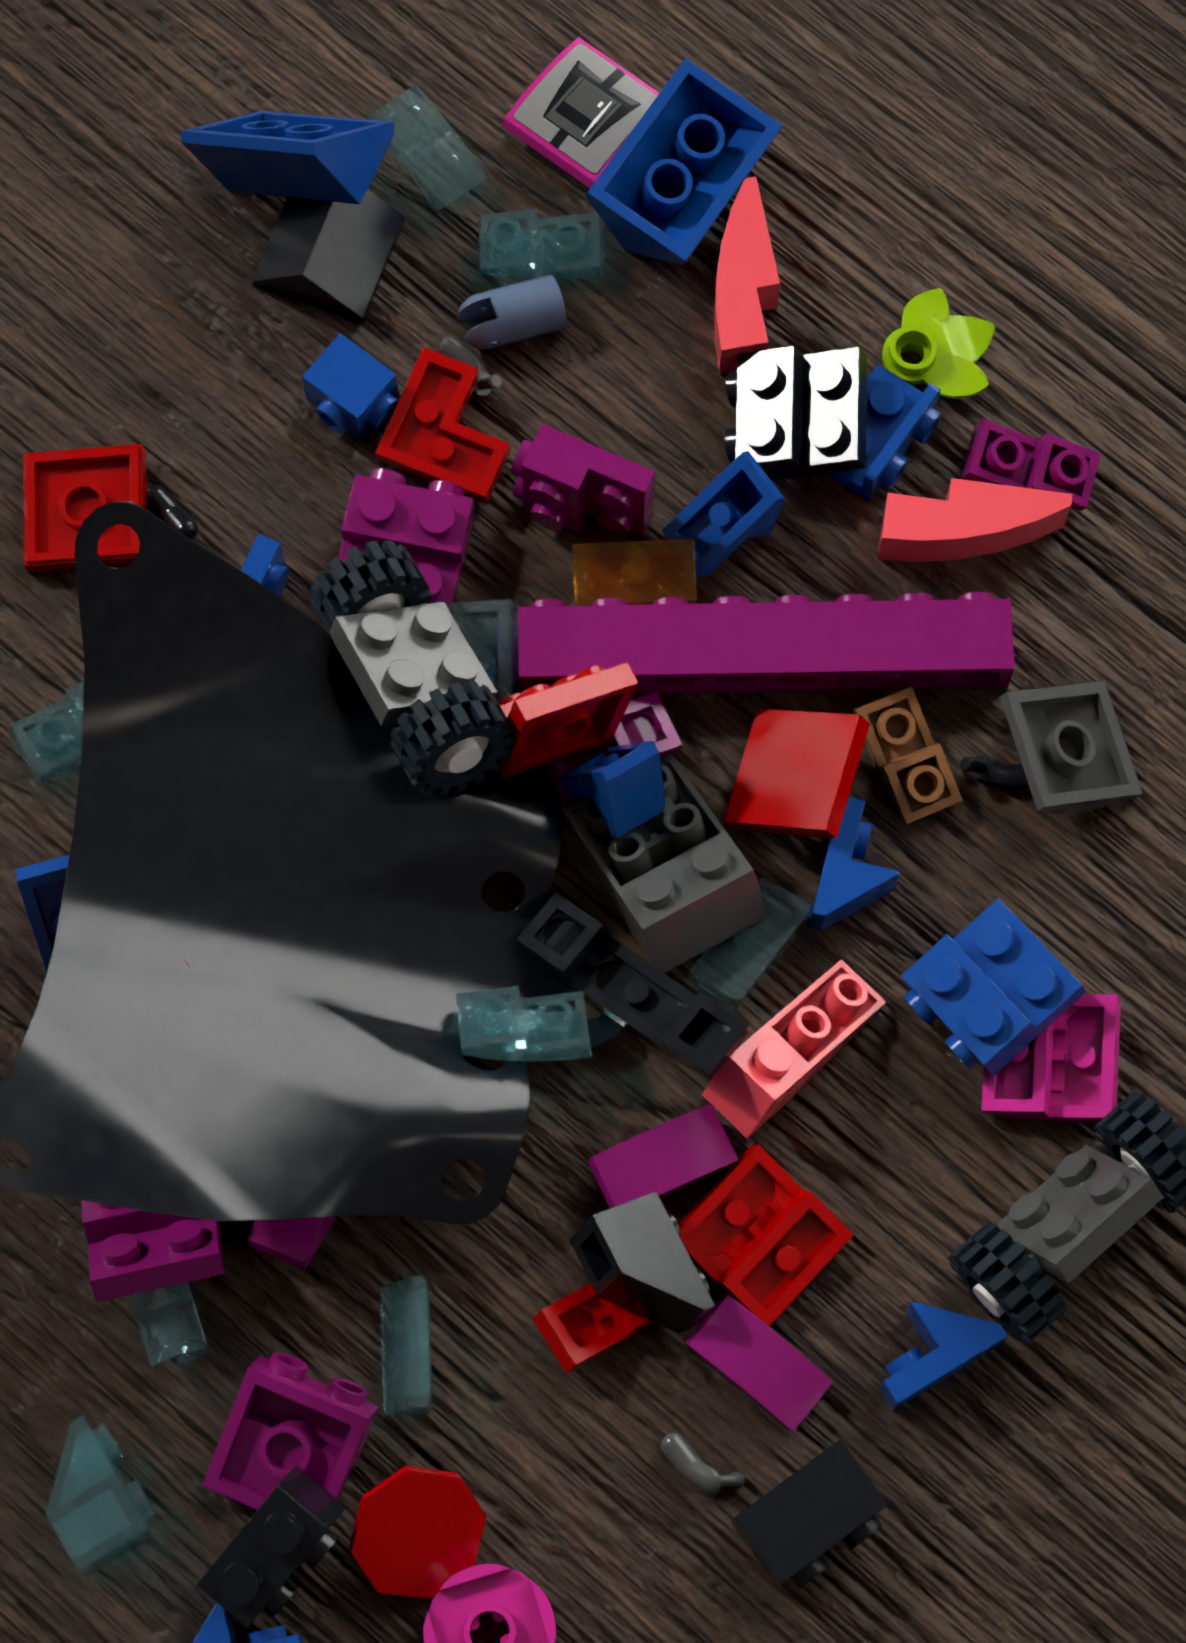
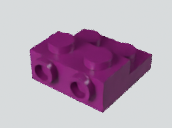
(570, 478)
(428, 522)
(147, 1250)
(287, 1422)

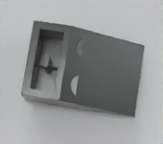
(674, 875)

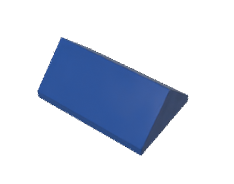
(292, 154)
(681, 165)

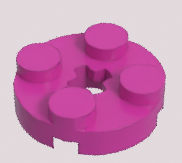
(490, 1590)

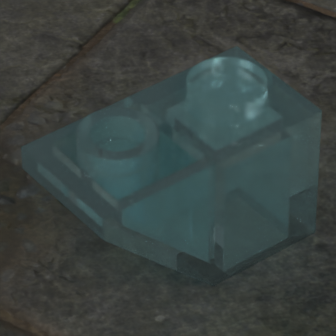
(91, 1502)

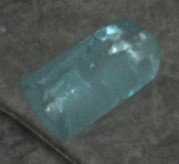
(170, 1324)

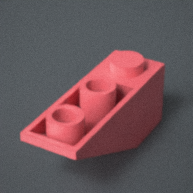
(791, 1048)

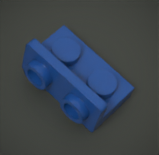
(894, 421)

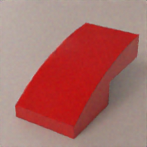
(585, 1327)

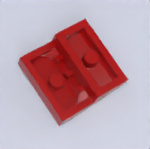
(761, 1235)

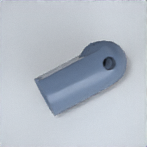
(520, 309)

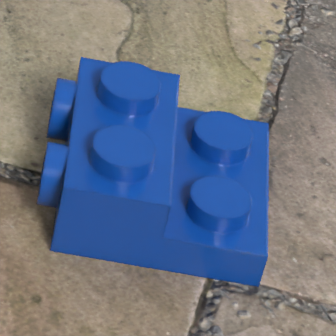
(991, 988)

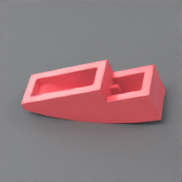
(744, 280)
(970, 522)

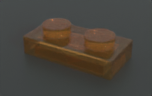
(634, 570)

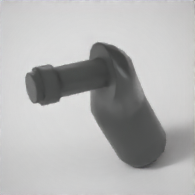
(459, 350)
(694, 1469)

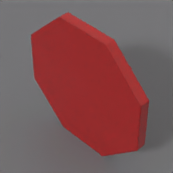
(417, 1531)

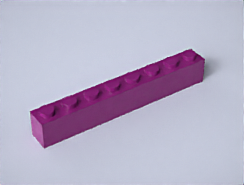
(774, 645)

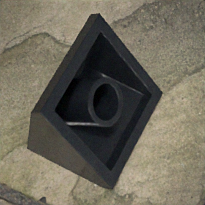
(330, 253)

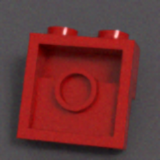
(566, 716)

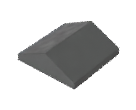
(1071, 747)

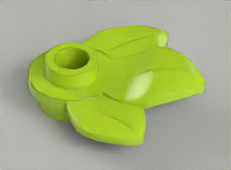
(945, 344)

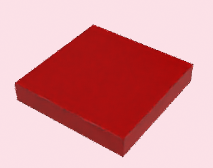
(66, 489)
(797, 772)

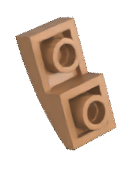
(907, 757)

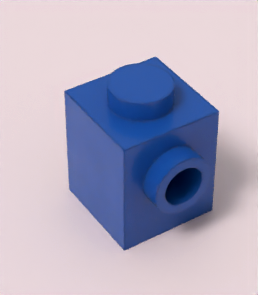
(351, 389)

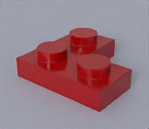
(427, 434)

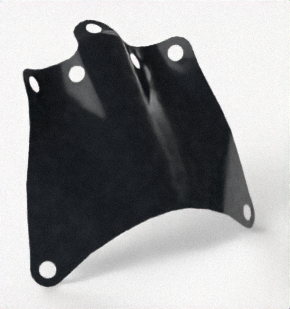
(325, 910)

